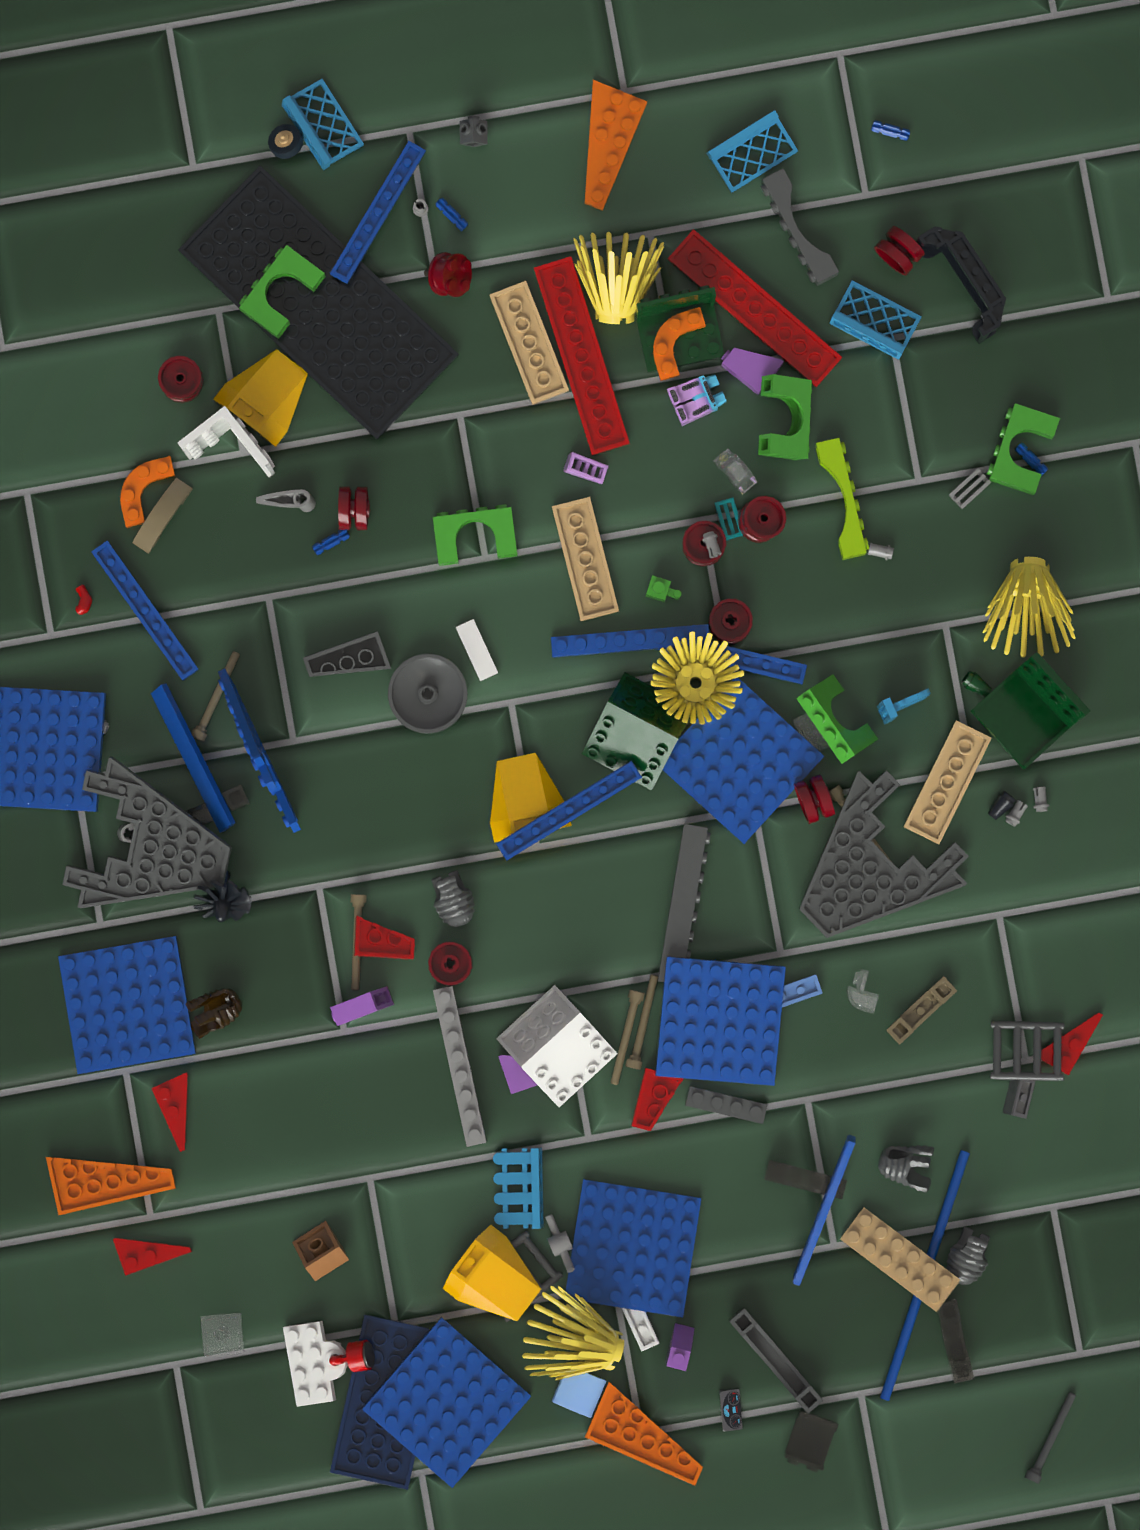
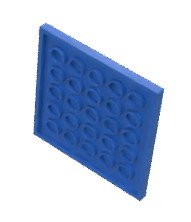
(48, 747)
(741, 763)
(127, 1005)
(720, 1021)
(633, 1248)
(446, 1402)

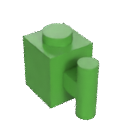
(659, 589)

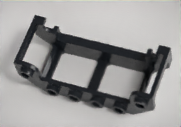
(972, 275)

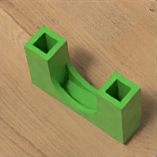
(287, 264)
(797, 395)
(1005, 470)
(448, 526)
(842, 741)

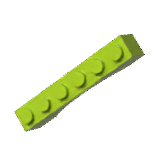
(832, 459)

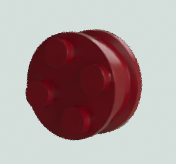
(449, 274)

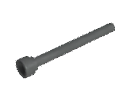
(1034, 1473)

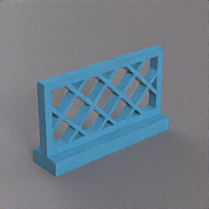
(309, 135)
(739, 140)
(864, 332)

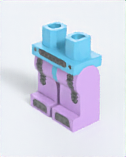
(701, 398)

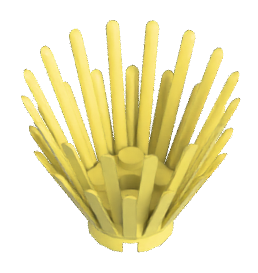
(625, 284)
(1029, 584)
(698, 666)
(596, 1344)

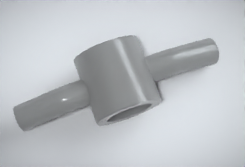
(560, 1243)

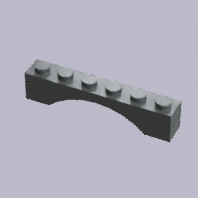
(818, 263)
(775, 1360)

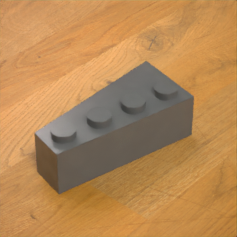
(349, 657)

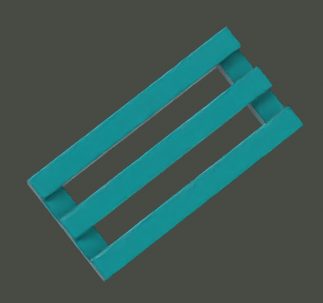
(724, 502)

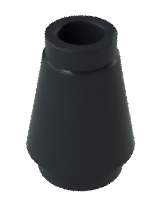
(1001, 805)

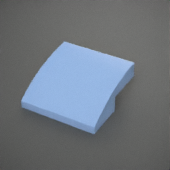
(579, 1393)

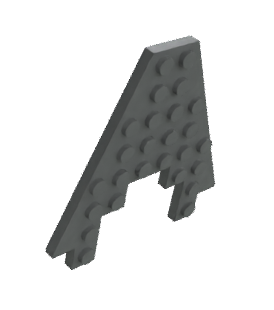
(167, 847)
(858, 880)

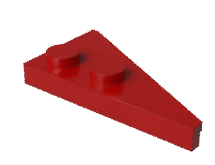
(1072, 1044)
(173, 1104)
(140, 1254)

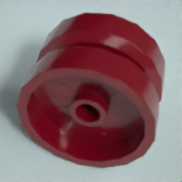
(899, 250)
(186, 389)
(353, 508)
(751, 524)
(692, 545)
(738, 612)
(818, 797)
(438, 963)

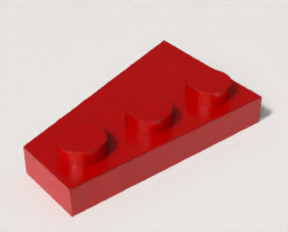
(380, 942)
(653, 1098)

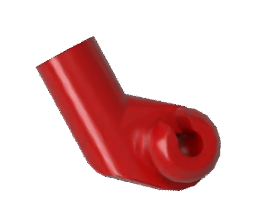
(85, 600)

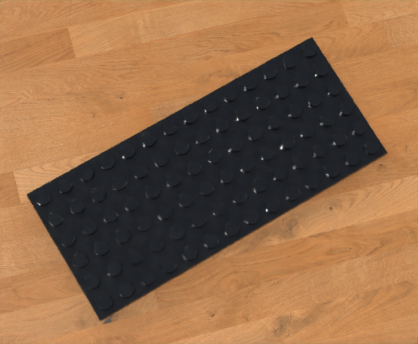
(346, 336)

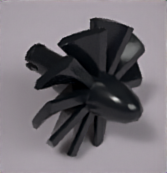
(225, 900)

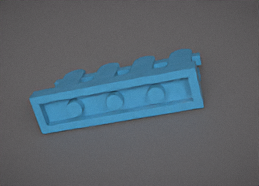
(888, 710)
(507, 1198)

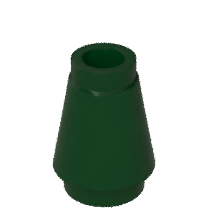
(976, 684)

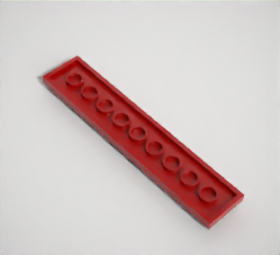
(755, 308)
(581, 355)

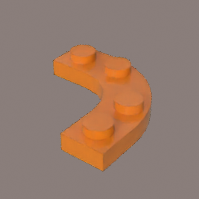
(667, 336)
(135, 485)

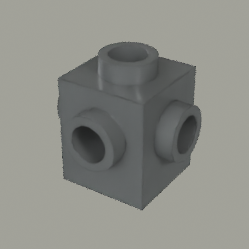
(473, 132)

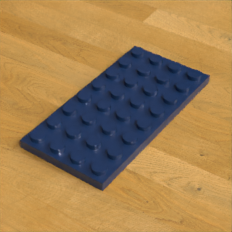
(362, 1445)

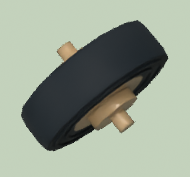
(285, 141)

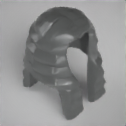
(453, 900)
(899, 1163)
(968, 1257)

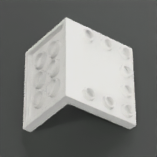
(214, 427)
(556, 1046)

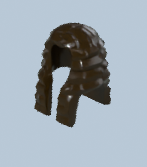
(219, 1011)

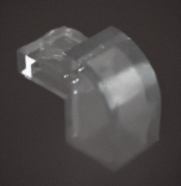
(735, 470)
(859, 998)

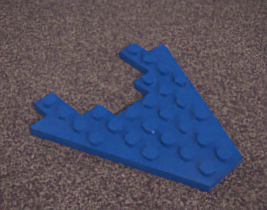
(256, 750)

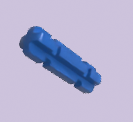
(890, 130)
(451, 214)
(1031, 459)
(330, 541)

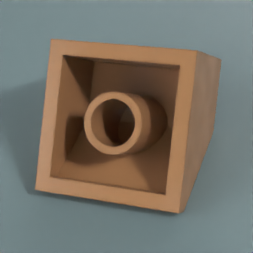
(320, 1251)

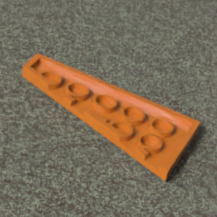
(612, 128)
(91, 1184)
(631, 1432)

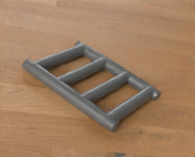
(1036, 1027)
(555, 1276)

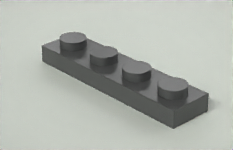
(726, 1105)

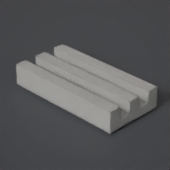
(981, 477)

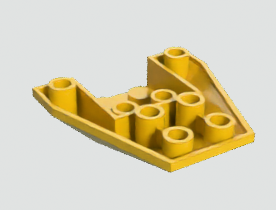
(265, 395)
(521, 795)
(493, 1277)

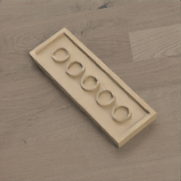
(529, 342)
(585, 559)
(947, 782)
(900, 1259)

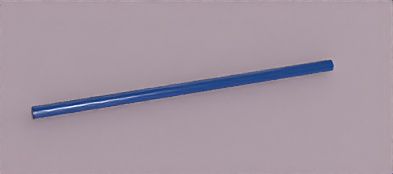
(932, 1252)

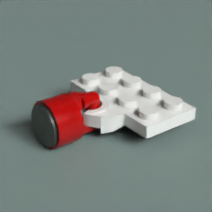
(319, 1361)

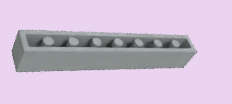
(459, 1066)

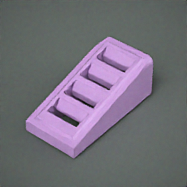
(569, 462)

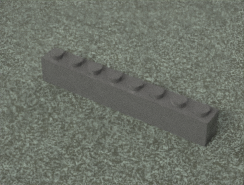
(685, 894)

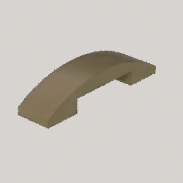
(161, 515)
(921, 1010)

